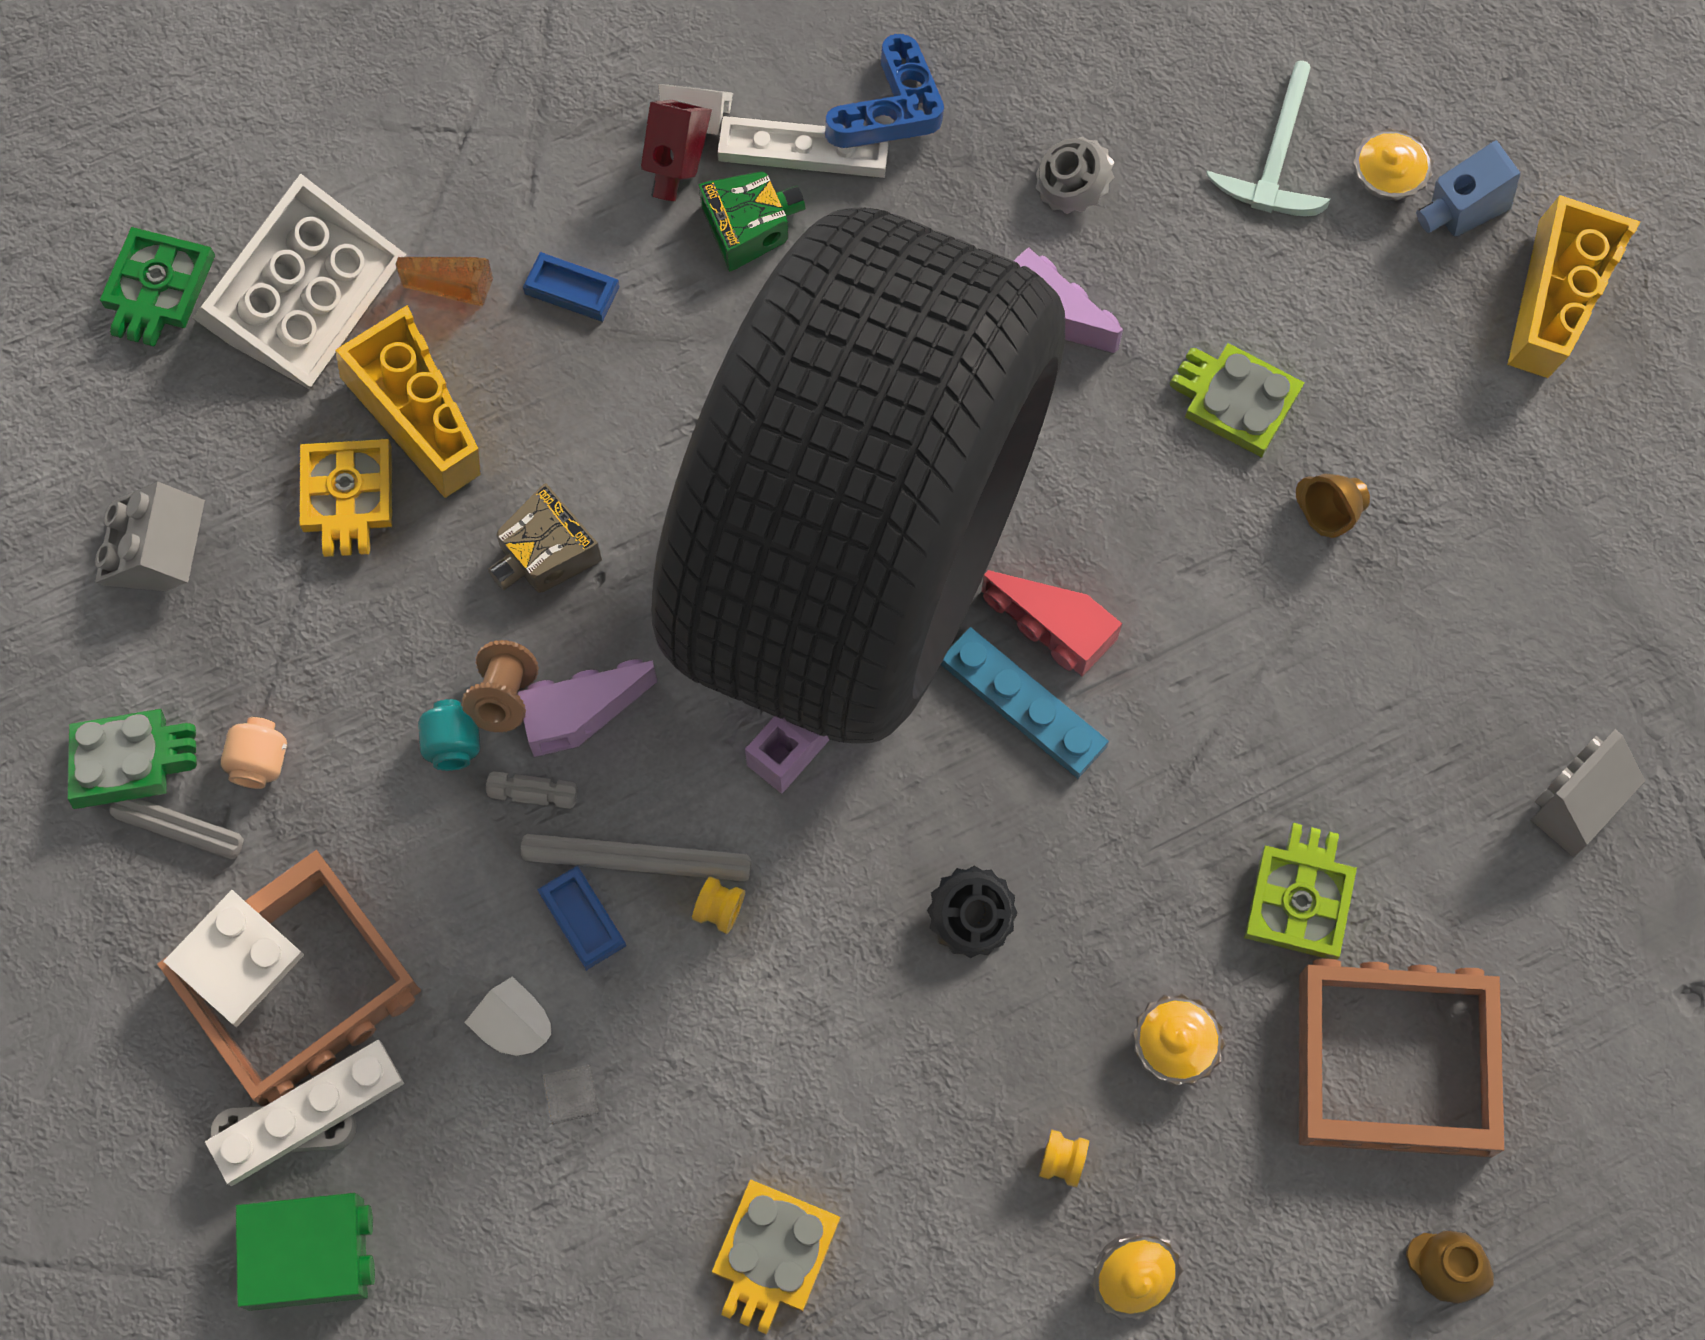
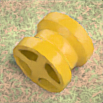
(718, 905)
(1064, 1158)

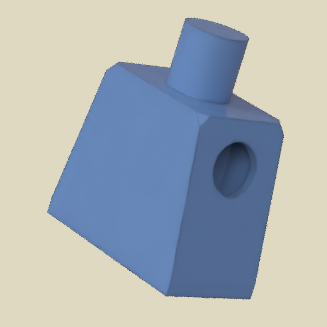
(1472, 192)

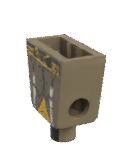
(543, 544)

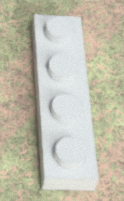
(796, 148)
(304, 1113)

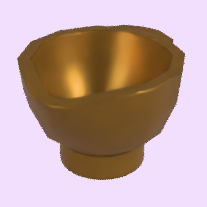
(1332, 502)
(1450, 1266)

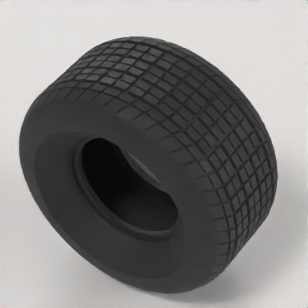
(854, 472)

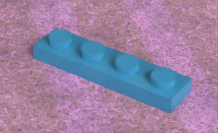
(1024, 702)

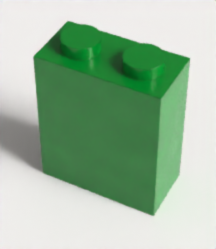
(303, 1251)

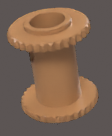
(495, 701)

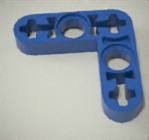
(902, 107)

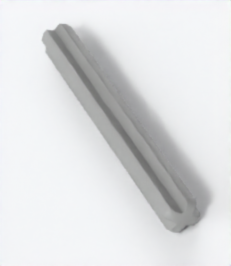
(635, 857)

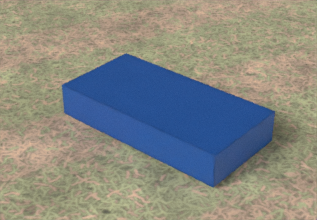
(571, 286)
(581, 917)

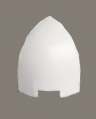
(718, 101)
(510, 1020)

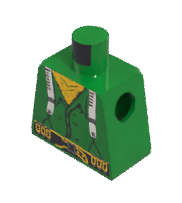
(748, 215)

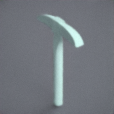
(1265, 194)

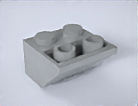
(149, 539)
(1588, 792)

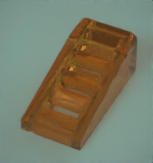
(449, 277)

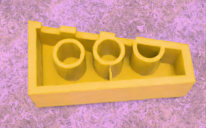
(1565, 278)
(408, 396)

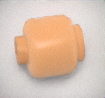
(253, 753)

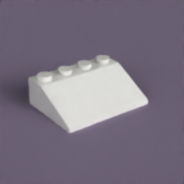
(300, 284)

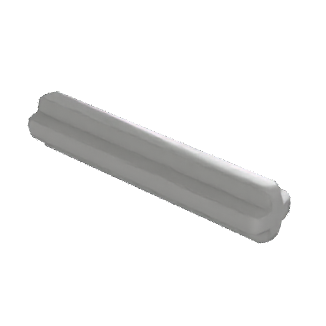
(178, 827)

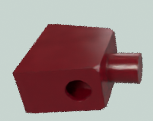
(675, 128)

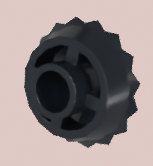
(972, 911)

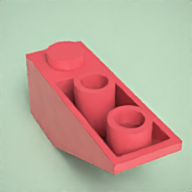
(1062, 619)

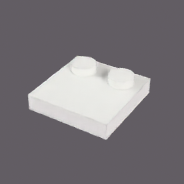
(233, 958)

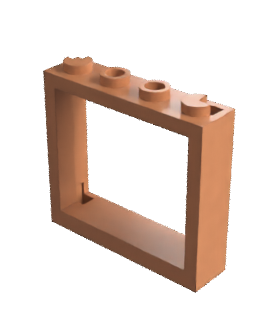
(272, 903)
(1391, 1136)

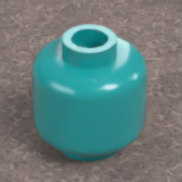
(448, 736)

